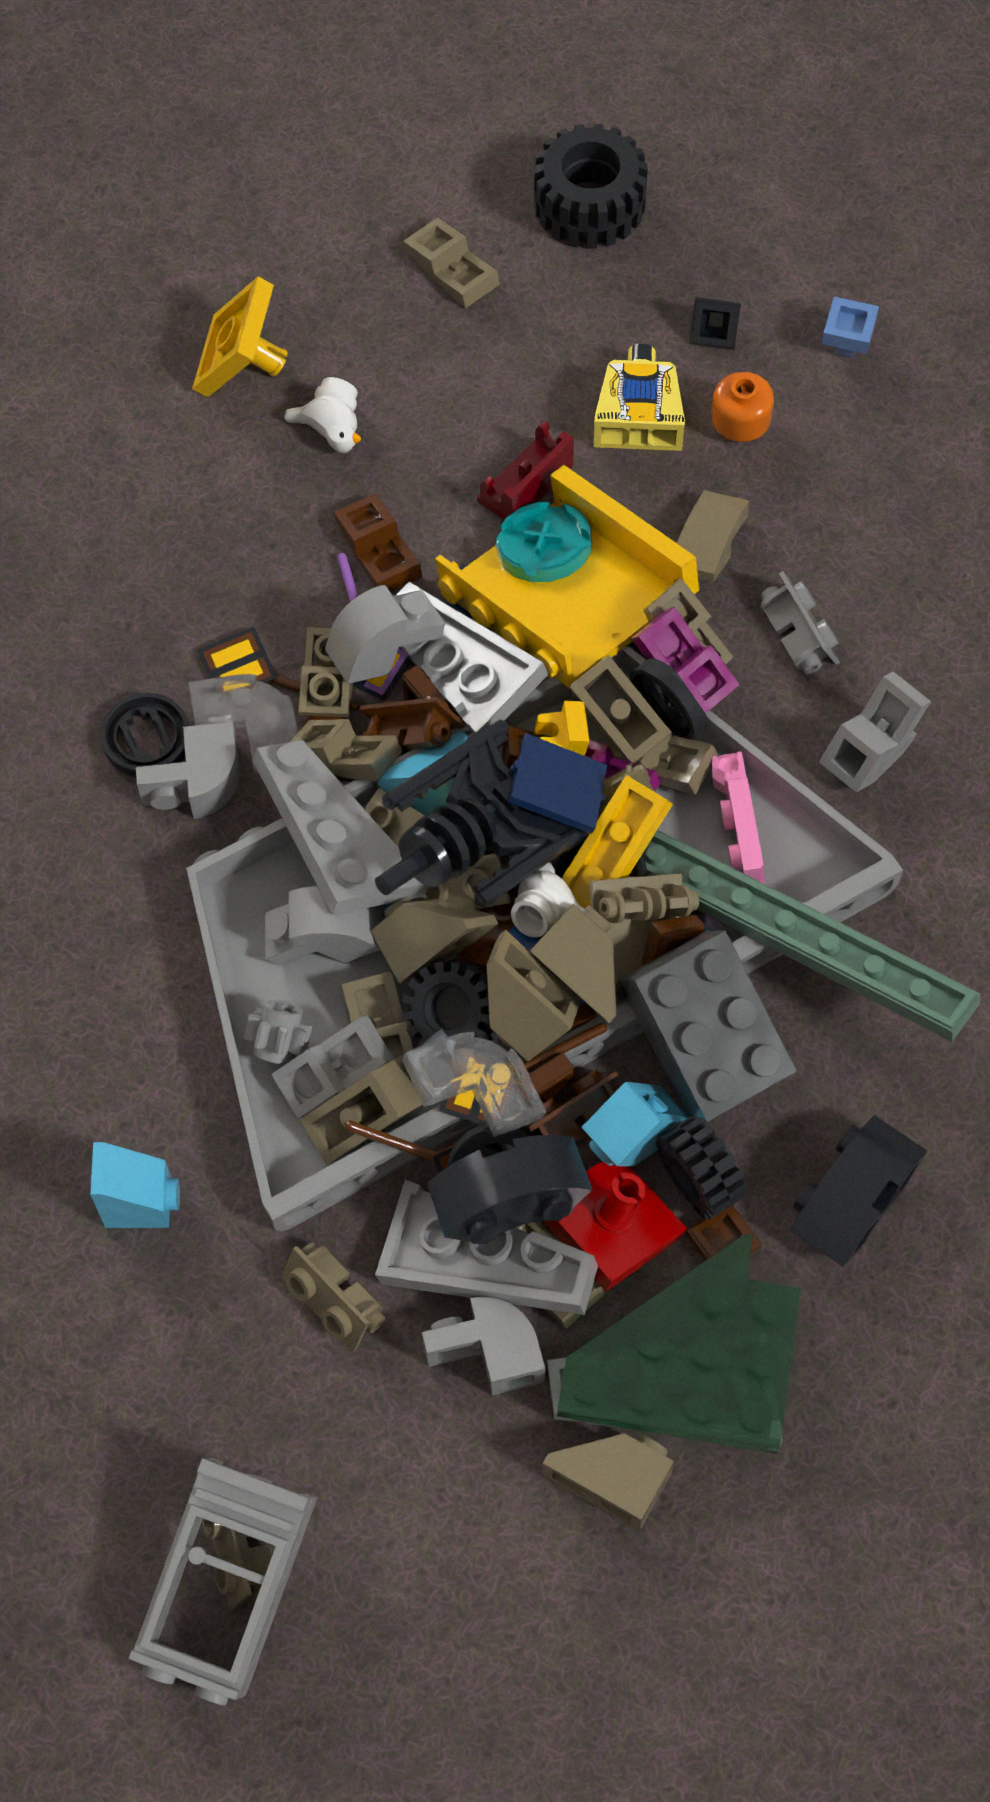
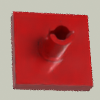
(618, 1223)

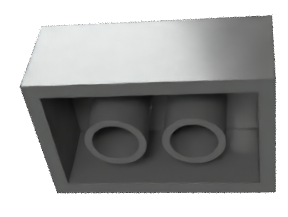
(707, 1025)

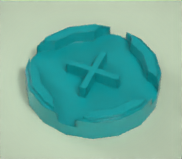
(544, 542)

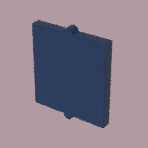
(558, 783)

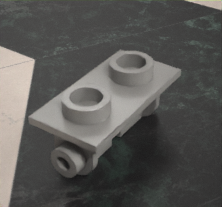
(811, 639)

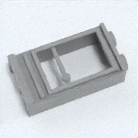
(249, 1507)

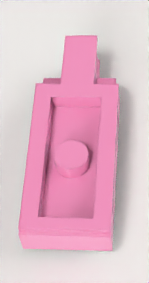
(738, 814)

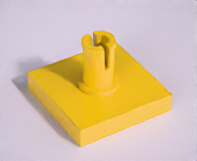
(236, 340)

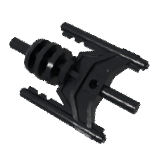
(473, 822)

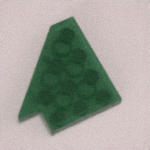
(694, 1359)

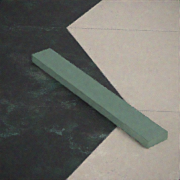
(816, 939)

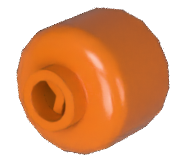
(742, 406)

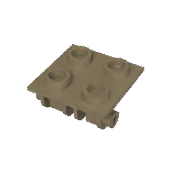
(631, 907)

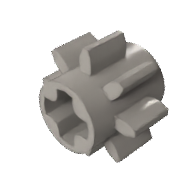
(277, 1031)

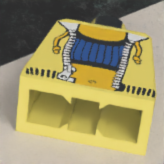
(640, 404)

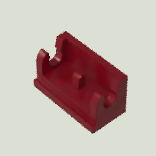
(528, 475)

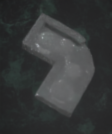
(247, 704)
(478, 1065)

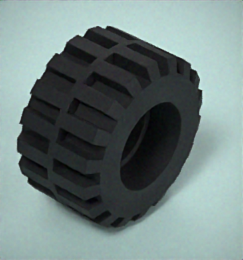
(583, 212)

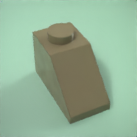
(619, 710)
(427, 933)
(582, 958)
(526, 999)
(372, 1101)
(613, 1474)

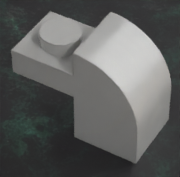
(375, 626)
(877, 736)
(204, 780)
(310, 927)
(496, 1332)

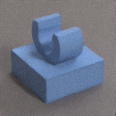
(850, 326)

